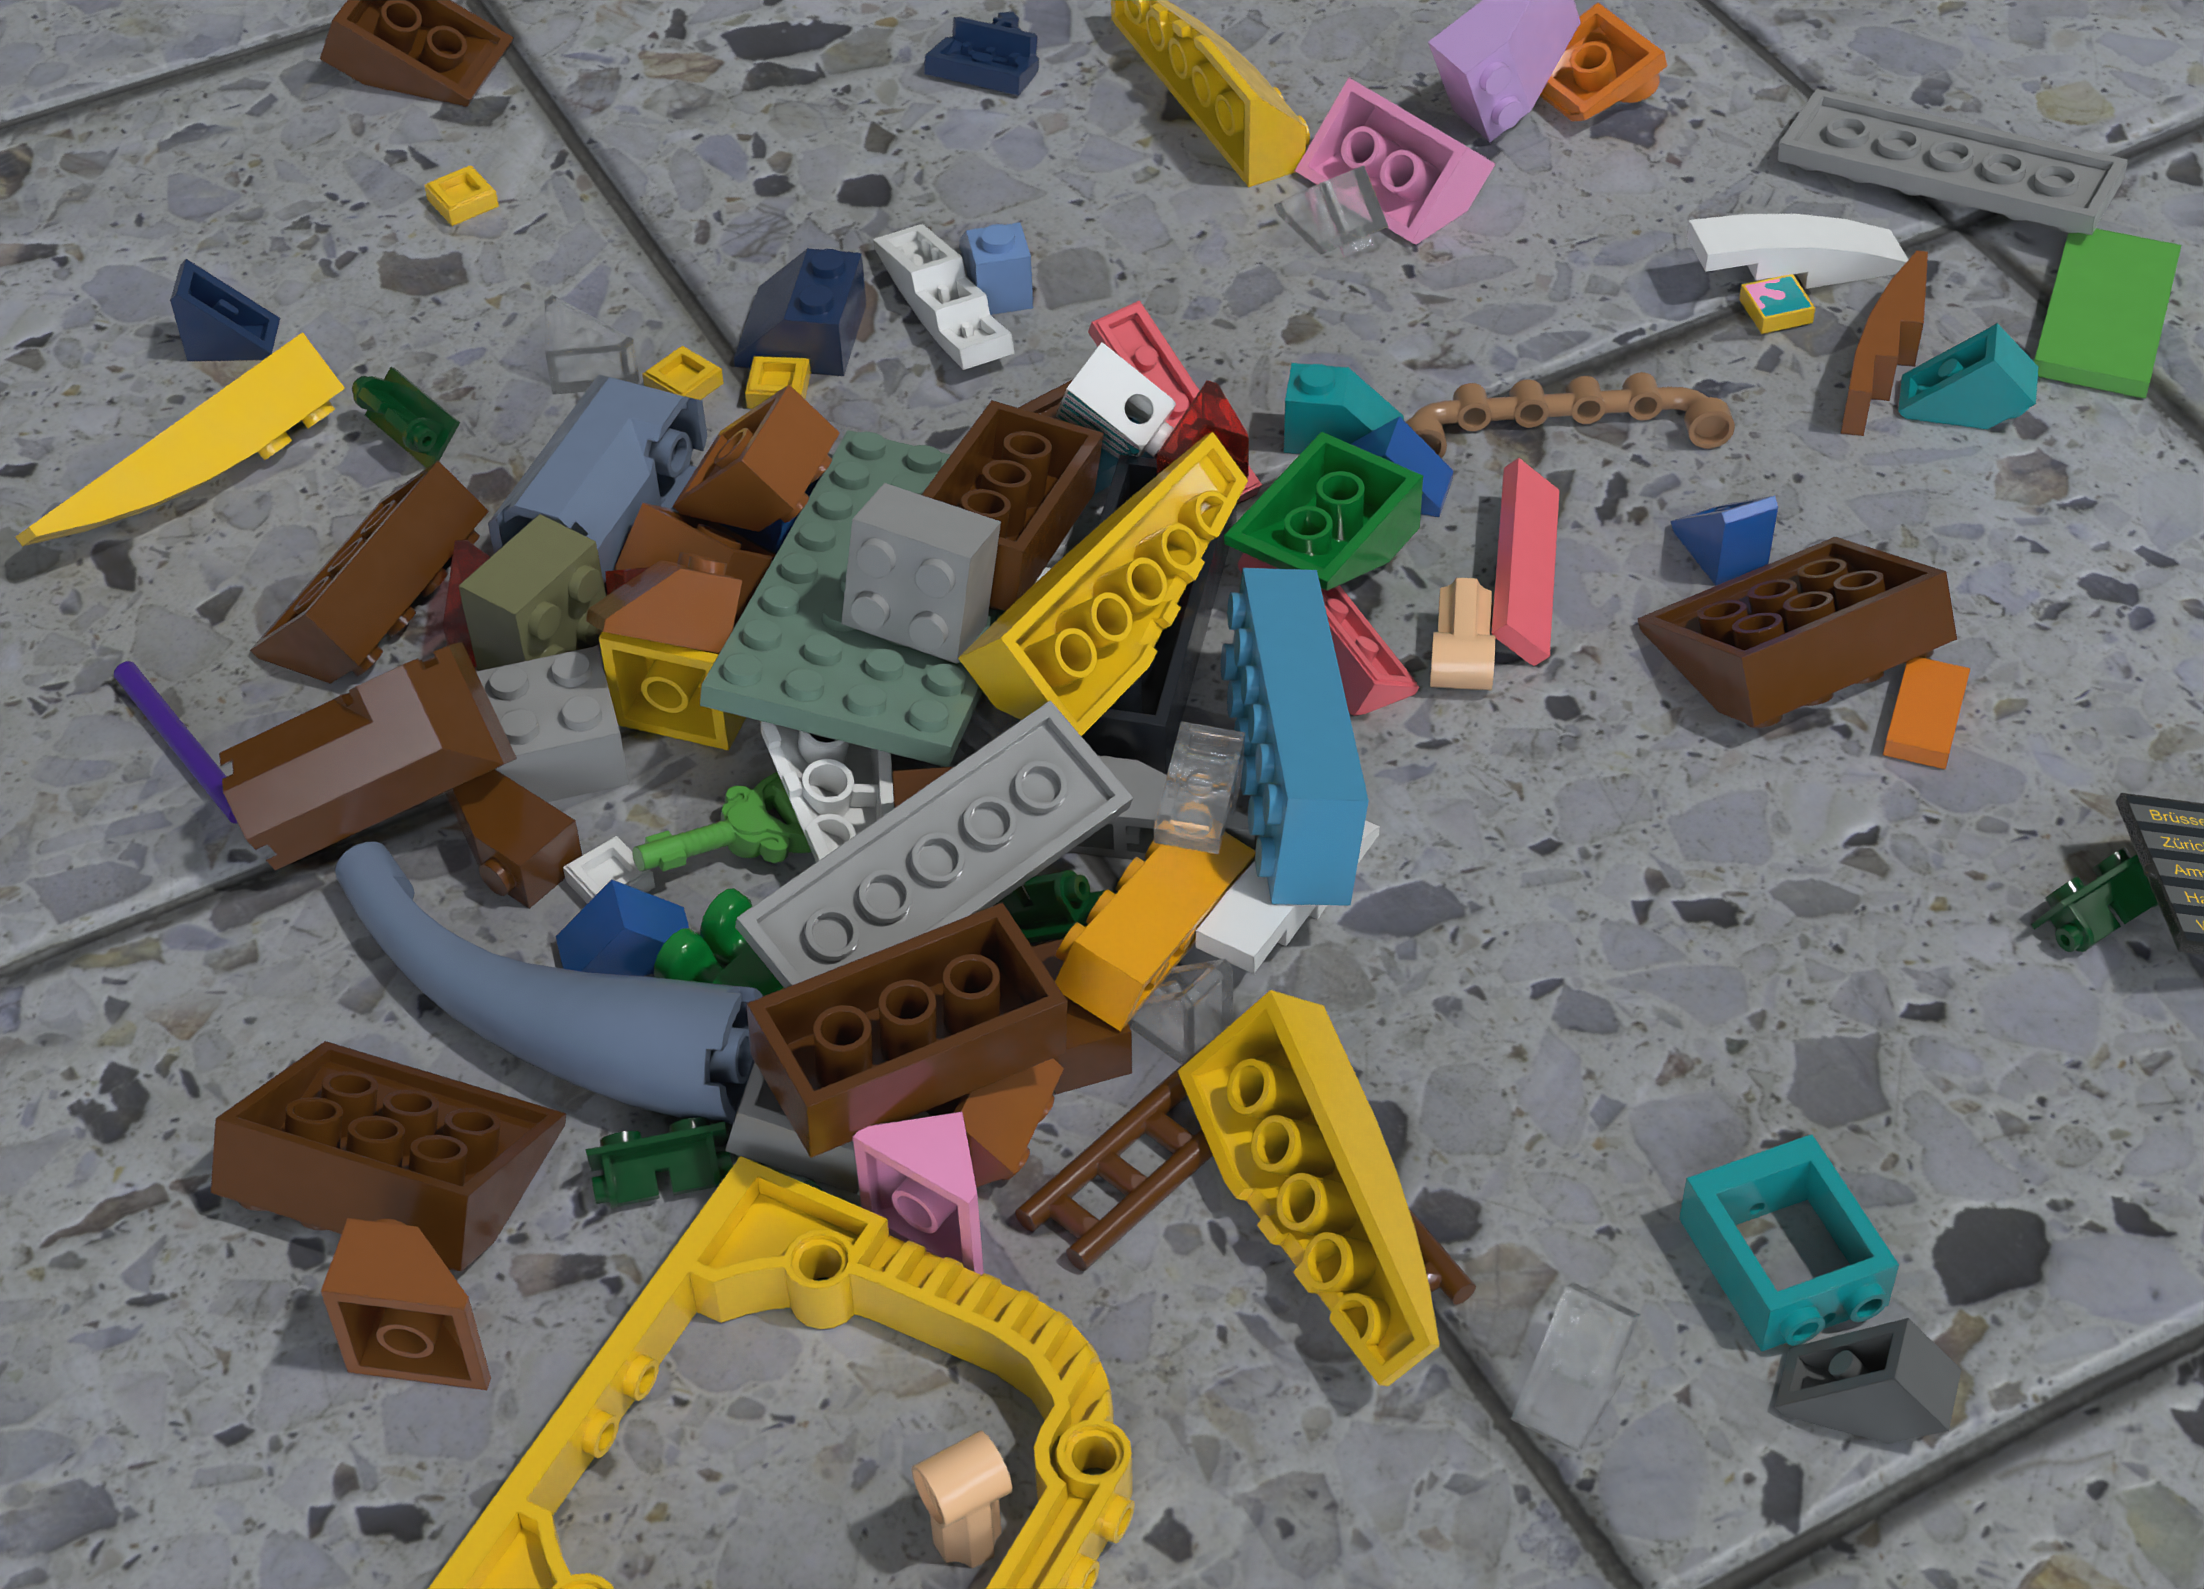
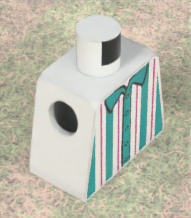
(1107, 394)

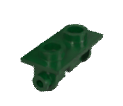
(406, 415)
(1053, 907)
(2082, 910)
(633, 1161)

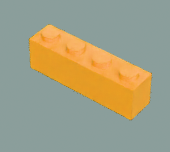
(1145, 927)

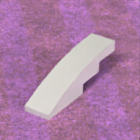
(1813, 247)
(942, 297)
(1248, 926)

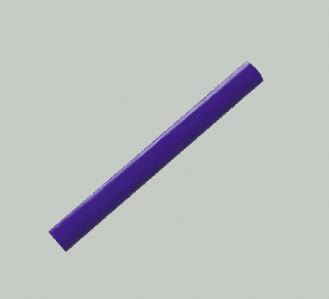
(174, 733)

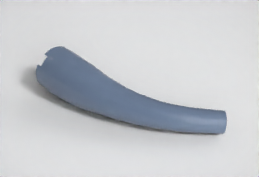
(623, 1036)

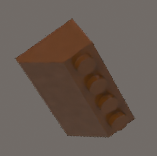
(374, 579)

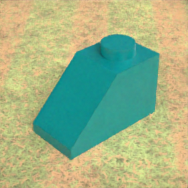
(1972, 383)
(1331, 402)

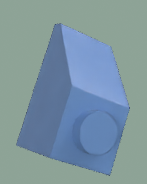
(999, 266)

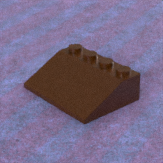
(1804, 628)
(382, 1142)

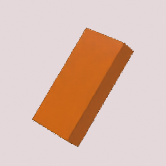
(1926, 712)

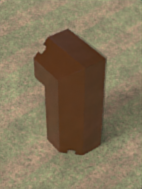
(365, 756)

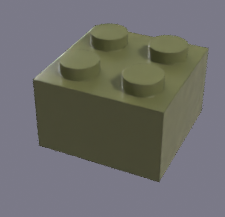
(533, 596)

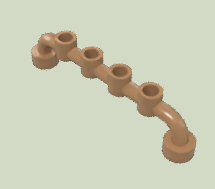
(1706, 418)

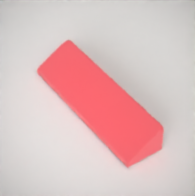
(1367, 666)

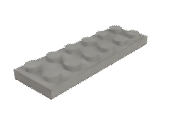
(1953, 161)
(941, 851)

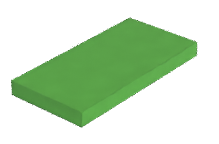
(2107, 311)

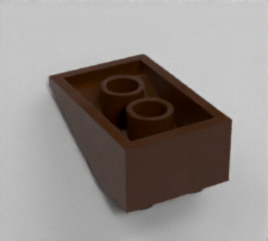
(415, 47)

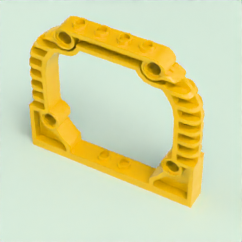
(762, 1250)

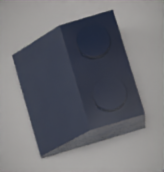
(808, 312)

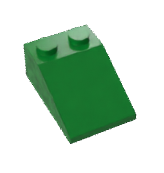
(1332, 513)

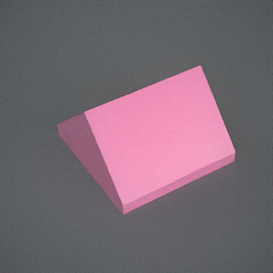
(923, 1184)

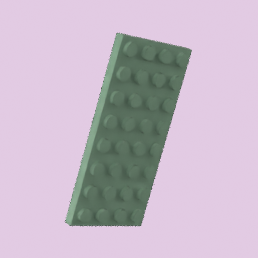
(811, 673)

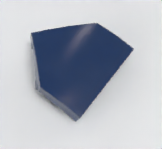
(986, 54)

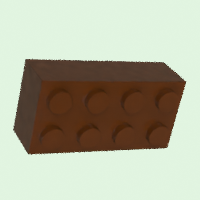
(1028, 476)
(907, 1028)

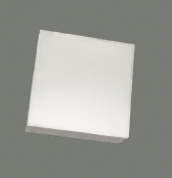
(606, 862)

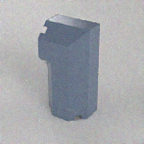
(604, 461)

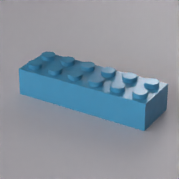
(1298, 738)

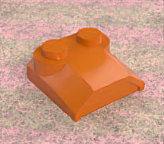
(1603, 66)

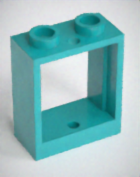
(1766, 1183)

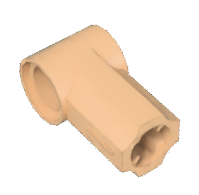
(1463, 645)
(963, 1496)

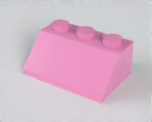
(1413, 167)

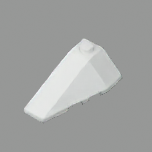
(830, 784)

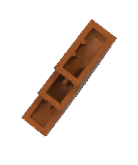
(1887, 340)

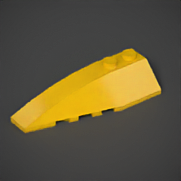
(1217, 89)
(209, 440)
(1103, 606)
(1317, 1174)

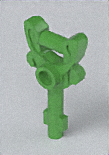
(742, 827)

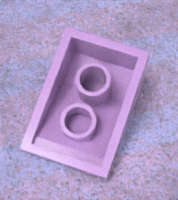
(1501, 58)

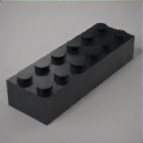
(1149, 713)

